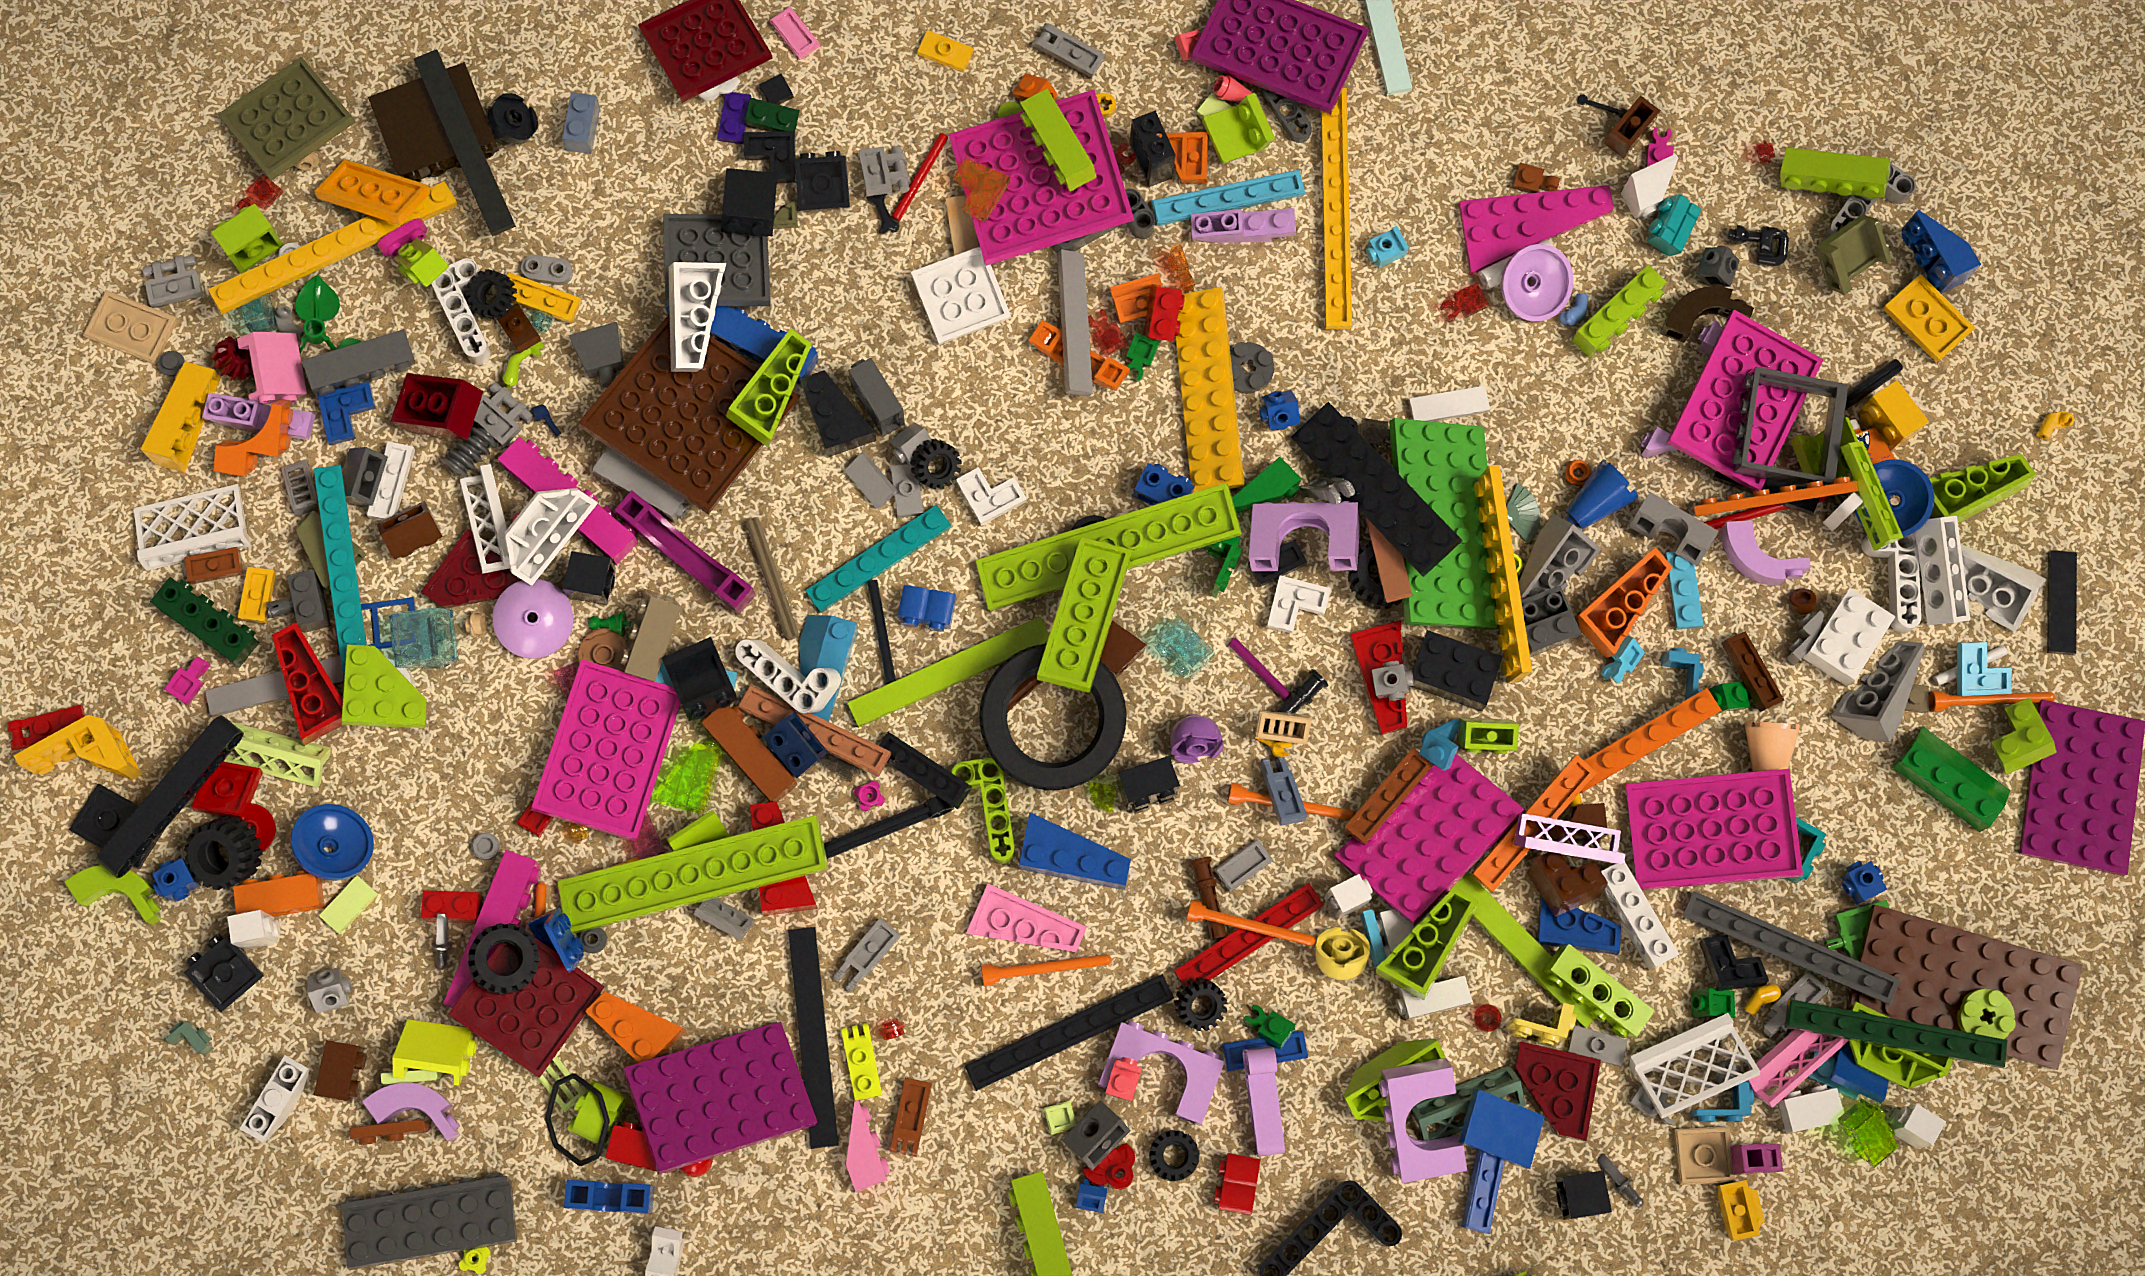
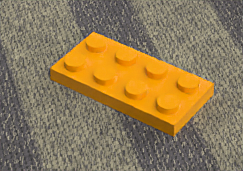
(372, 192)

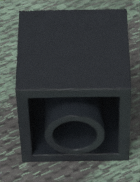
(589, 578)
(1583, 1195)

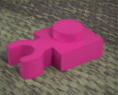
(1659, 149)

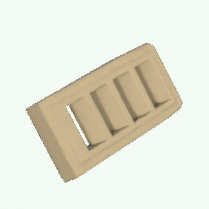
(1303, 729)

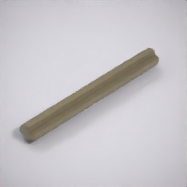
(772, 578)

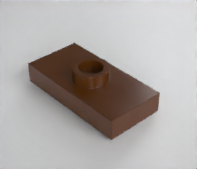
(519, 329)

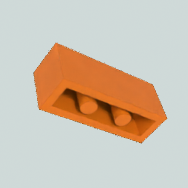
(280, 894)

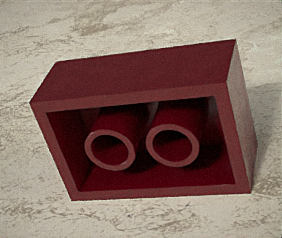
(437, 406)

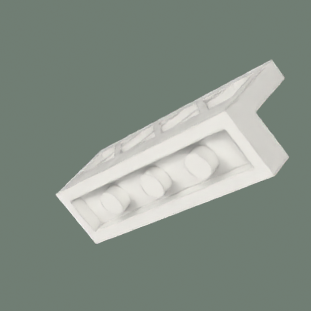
(495, 514)

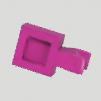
(186, 684)

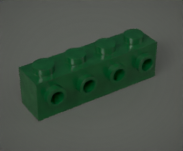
(204, 621)

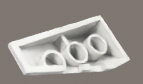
(2000, 586)

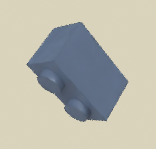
(581, 123)

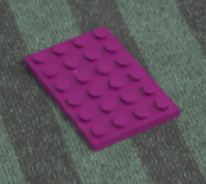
(1282, 48)
(2086, 792)
(719, 1097)

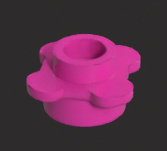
(871, 788)

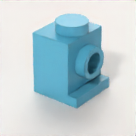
(1384, 256)

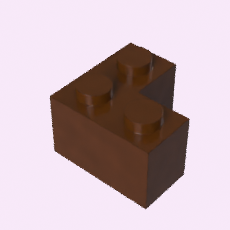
(1563, 887)

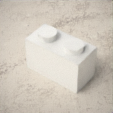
(1349, 896)
(253, 929)
(1810, 1110)
(1916, 1125)

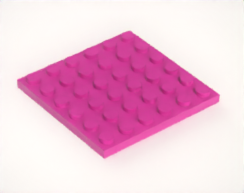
(1035, 206)

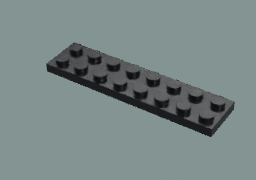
(1379, 490)

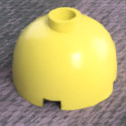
(1342, 953)

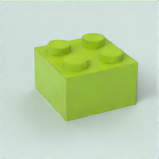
(247, 238)

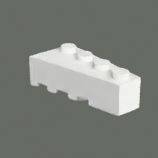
(692, 311)

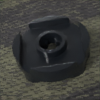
(502, 125)

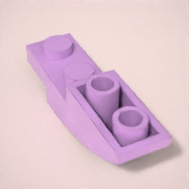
(1236, 226)
(252, 416)

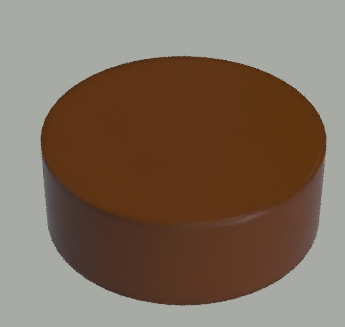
(1802, 601)

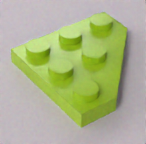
(379, 692)

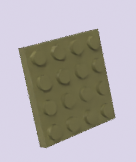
(286, 118)

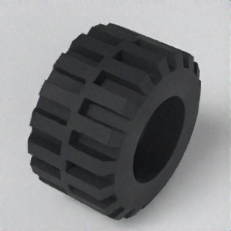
(1363, 584)
(205, 857)
(503, 934)

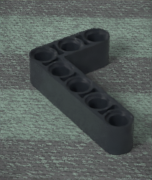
(1323, 1227)

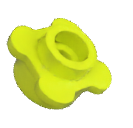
(477, 1266)

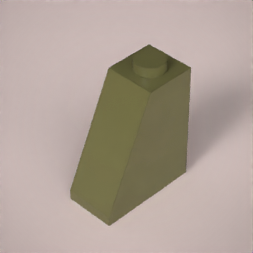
(312, 539)

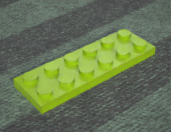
(1084, 615)

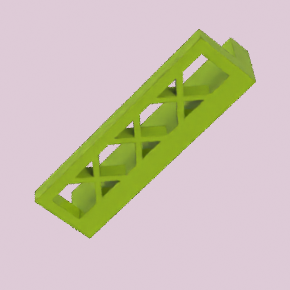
(1871, 493)

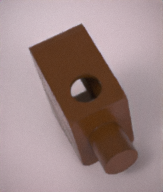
(1120, 649)

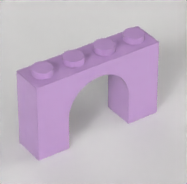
(1274, 521)
(1200, 1069)
(1403, 1090)

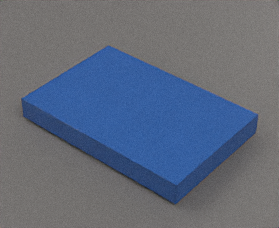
(1501, 1128)

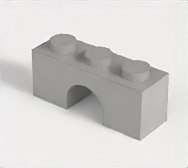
(1661, 516)

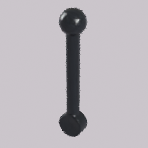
(1582, 100)

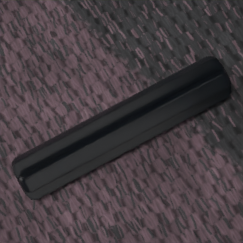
(1873, 382)

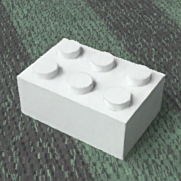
(1849, 637)

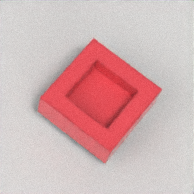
(1186, 43)

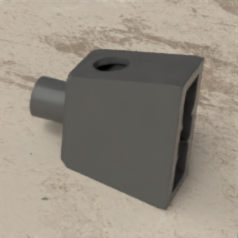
(600, 351)

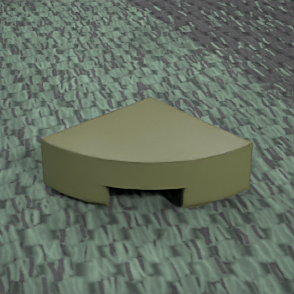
(786, 216)

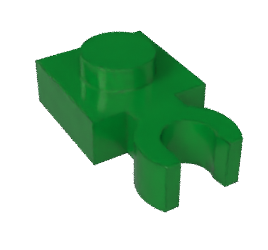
(1142, 353)
(1273, 1028)

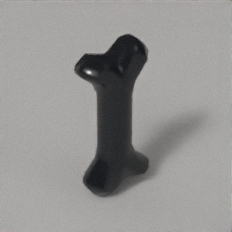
(887, 223)

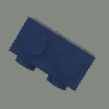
(795, 745)

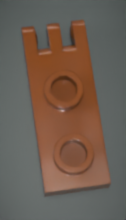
(911, 1115)
(393, 1131)

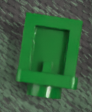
(1730, 696)

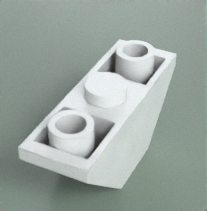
(276, 1100)

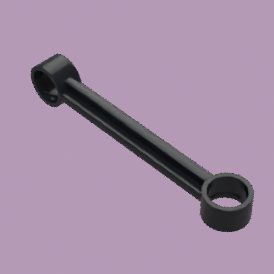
(930, 809)

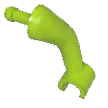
(511, 372)

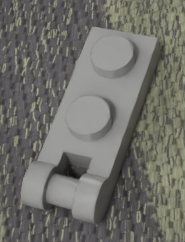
(1069, 50)

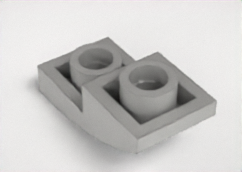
(1808, 633)

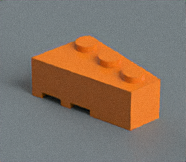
(633, 1028)

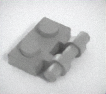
(876, 173)
(173, 287)
(497, 422)

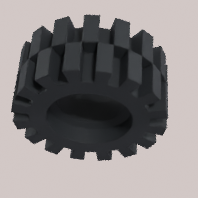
(479, 289)
(947, 470)
(1211, 1014)
(1191, 1155)

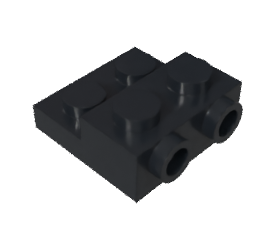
(822, 181)
(222, 971)

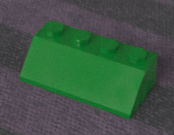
(1952, 780)

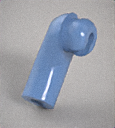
(1576, 313)

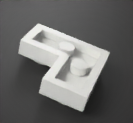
(989, 502)
(1295, 595)

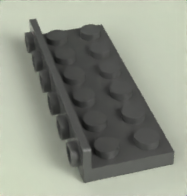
(429, 1221)

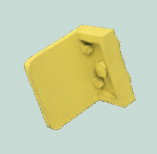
(1562, 1021)

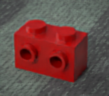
(1163, 312)

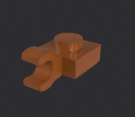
(1531, 179)

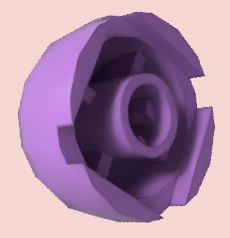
(1194, 738)

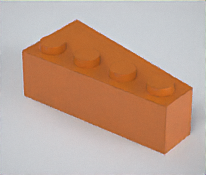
(1620, 604)

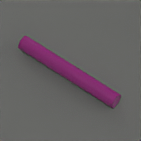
(1259, 668)

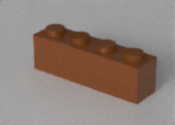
(749, 752)

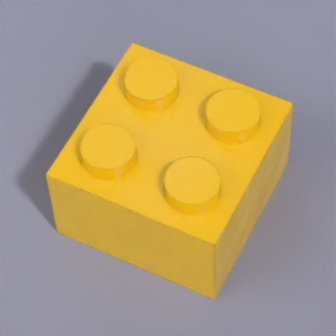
(1893, 415)

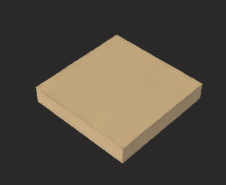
(1703, 1155)

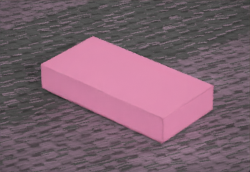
(794, 33)

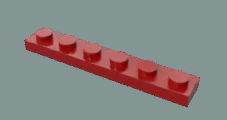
(1244, 942)

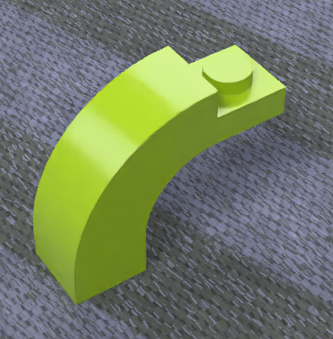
(96, 882)

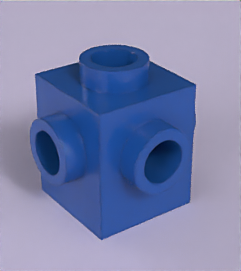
(1280, 410)
(174, 880)
(1863, 881)

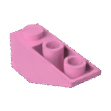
(863, 1160)

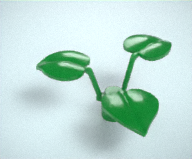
(314, 305)

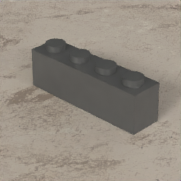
(358, 362)

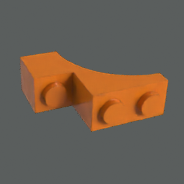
(272, 440)

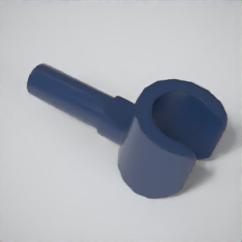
(540, 413)

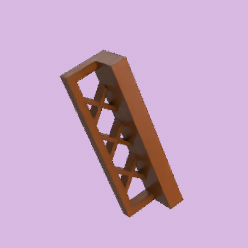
(1388, 797)

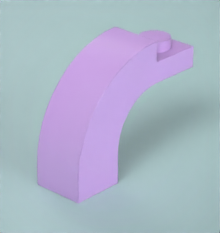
(1752, 562)
(399, 1097)

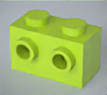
(420, 262)
(1488, 734)

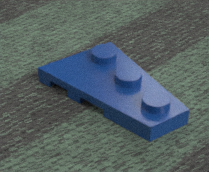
(1578, 929)

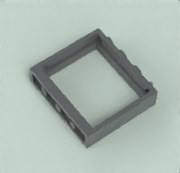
(1833, 429)

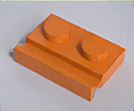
(1133, 297)

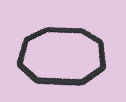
(604, 1113)

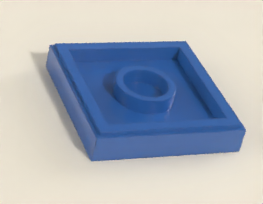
(1856, 1078)

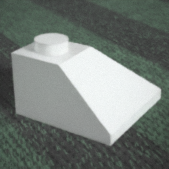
(1647, 187)

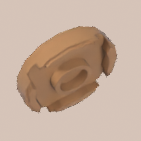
(594, 643)

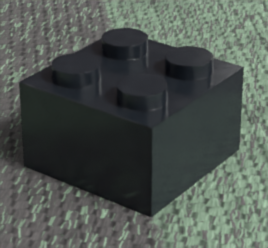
(1148, 784)

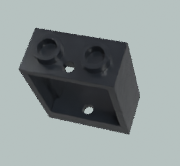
(1152, 153)

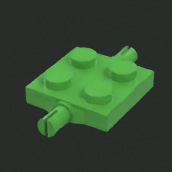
(1851, 929)

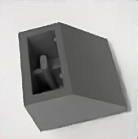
(1548, 621)

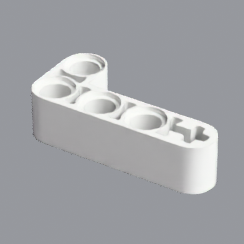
(463, 315)
(1898, 580)
(783, 672)

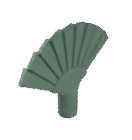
(1523, 513)

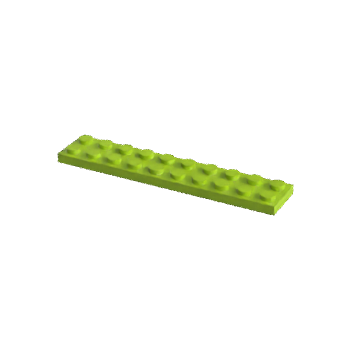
(1149, 532)
(693, 874)

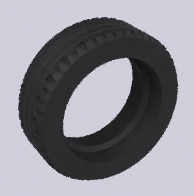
(1034, 772)

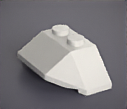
(544, 530)

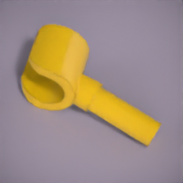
(1277, 747)

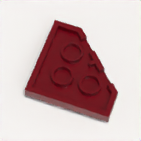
(461, 580)
(1560, 1085)

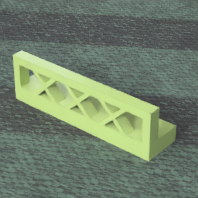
(277, 746)

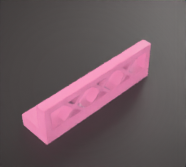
(1791, 1055)

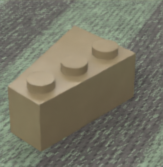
(650, 635)

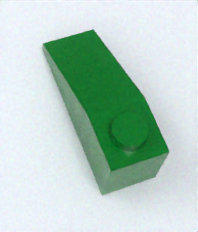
(1271, 486)

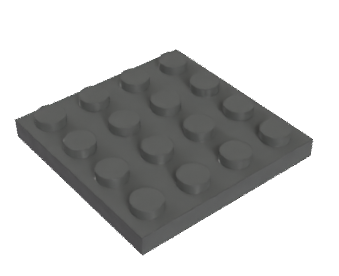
(700, 240)

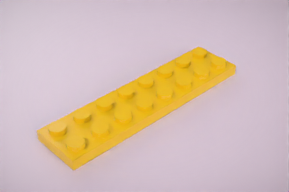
(1208, 391)
(1504, 575)

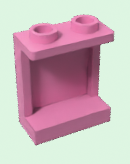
(275, 366)

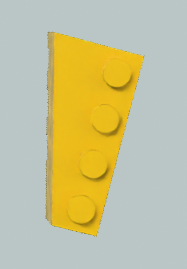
(180, 417)

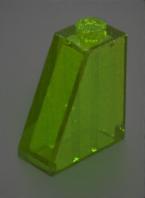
(692, 779)

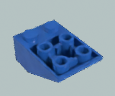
(1940, 252)

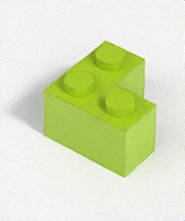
(2027, 742)

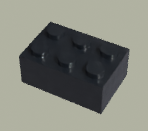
(1455, 670)

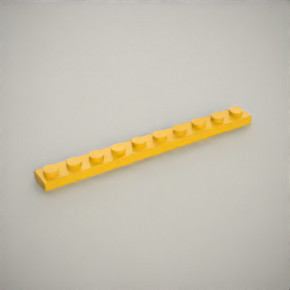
(1336, 217)
(320, 253)

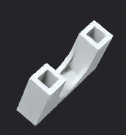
(1442, 995)

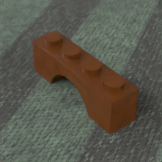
(1584, 814)

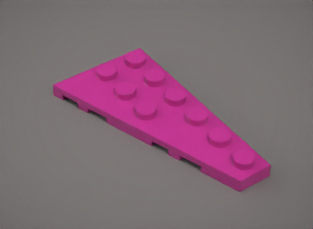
(1505, 224)

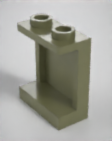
(1852, 252)

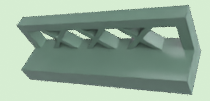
(1444, 1108)

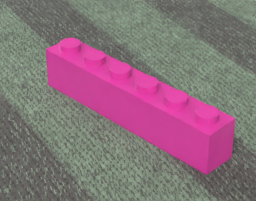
(542, 474)
(502, 905)

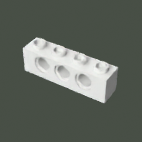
(1942, 571)
(1637, 916)

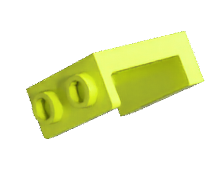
(434, 1049)

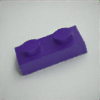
(733, 118)

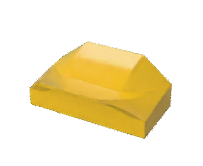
(1740, 1210)

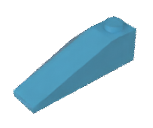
(826, 644)

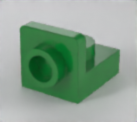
(1712, 1003)

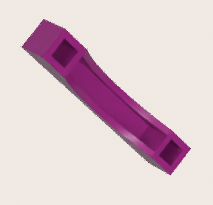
(684, 553)

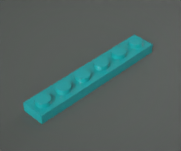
(878, 558)

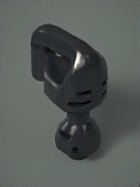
(1764, 243)

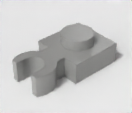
(1643, 1103)

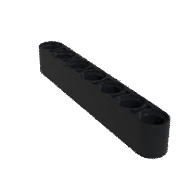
(169, 796)

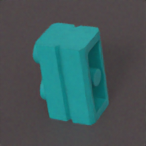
(1673, 224)

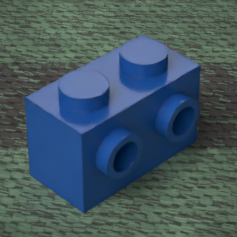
(1160, 486)

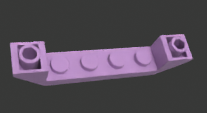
(1656, 442)

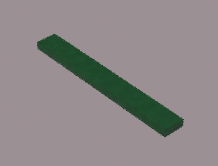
(1896, 1033)

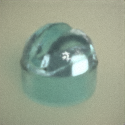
(541, 321)

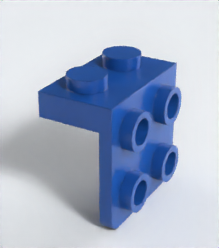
(555, 932)

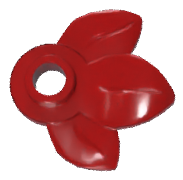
(1117, 1160)

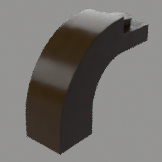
(1699, 303)

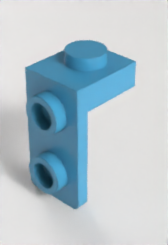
(1681, 659)
(1439, 744)
(1742, 1099)

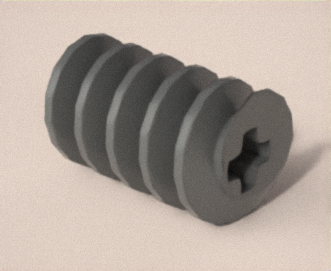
(468, 451)

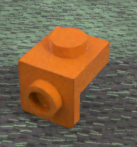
(1032, 85)

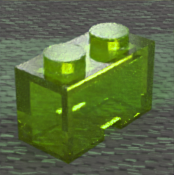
(1871, 1134)

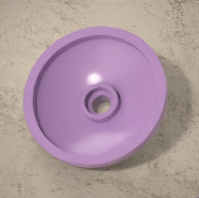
(1549, 286)
(536, 638)

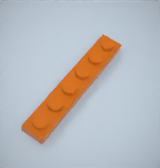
(1786, 494)
(1651, 736)
(1548, 804)

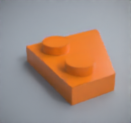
(1191, 156)

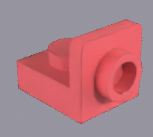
(1123, 1079)

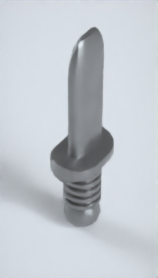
(441, 944)
(1622, 1183)

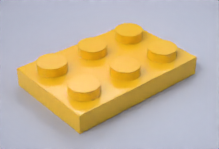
(1928, 318)

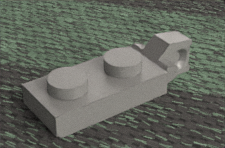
(1806, 989)

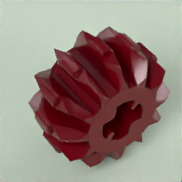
(232, 360)

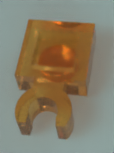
(1178, 263)

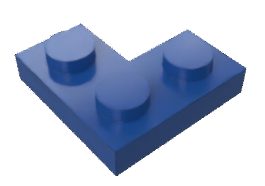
(339, 407)

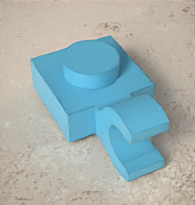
(1625, 660)

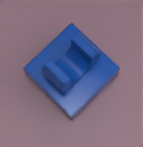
(1091, 1197)

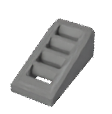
(305, 506)

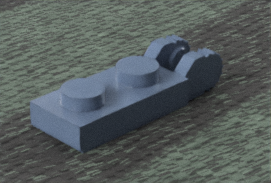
(1283, 792)

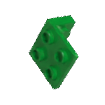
(1231, 551)

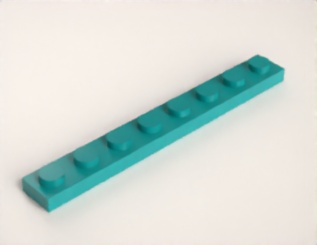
(340, 559)

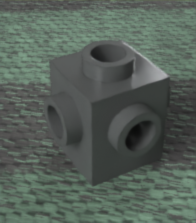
(1718, 266)

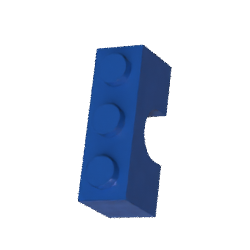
(609, 1197)

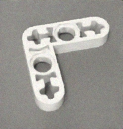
(1843, 511)

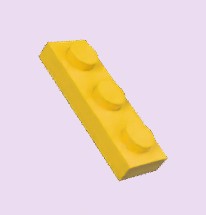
(545, 298)

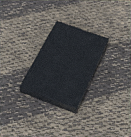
(103, 817)

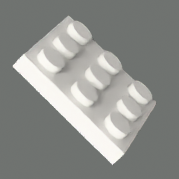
(960, 295)

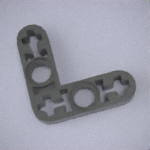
(1290, 129)

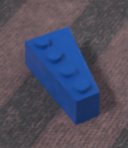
(1066, 855)

